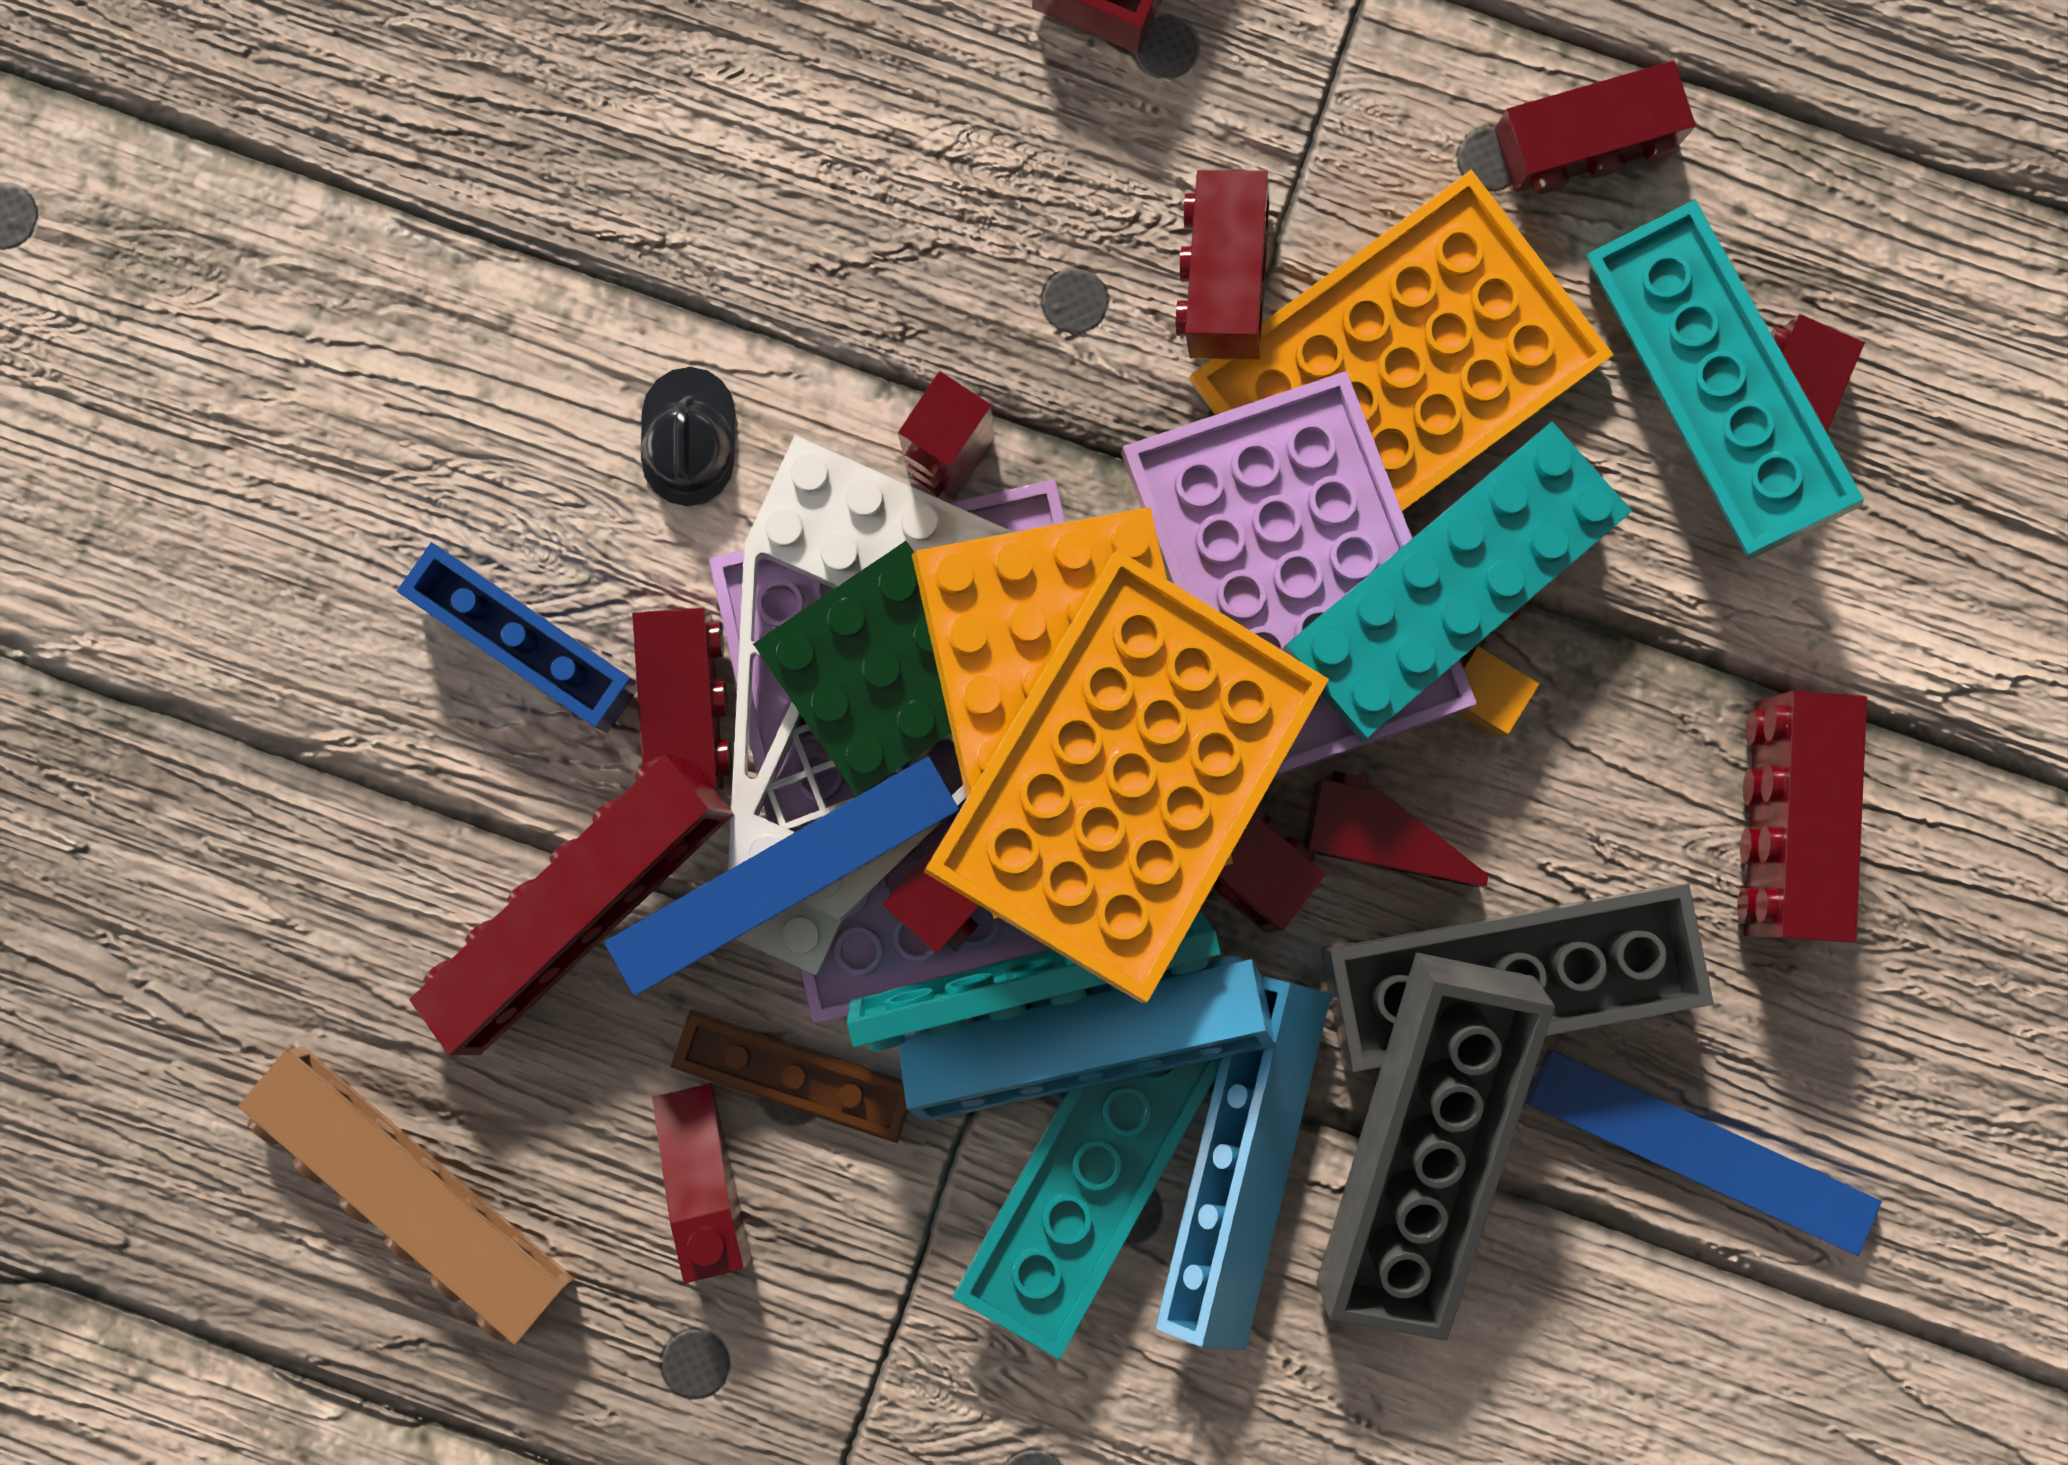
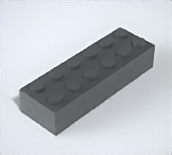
(1592, 957)
(1433, 1146)

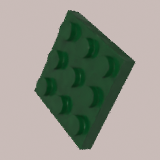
(864, 671)

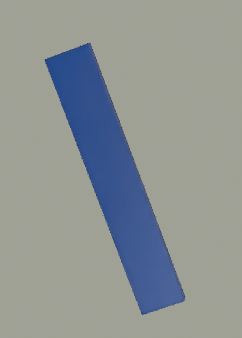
(781, 876)
(1703, 1152)

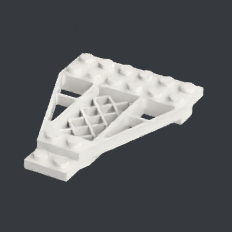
(827, 524)

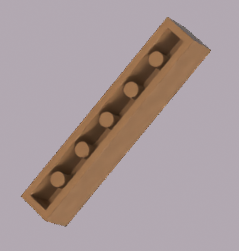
(404, 1194)

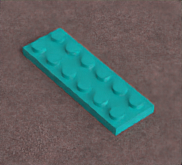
(1724, 381)
(1457, 580)
(995, 989)
(1079, 1202)

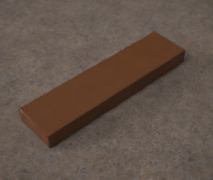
(792, 1075)

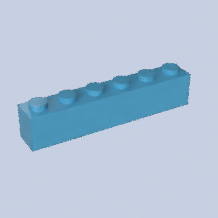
(1087, 1041)
(1242, 1176)

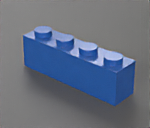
(518, 637)

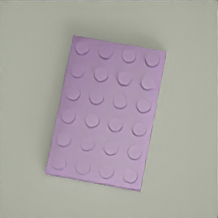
(1275, 523)

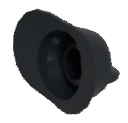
(688, 436)

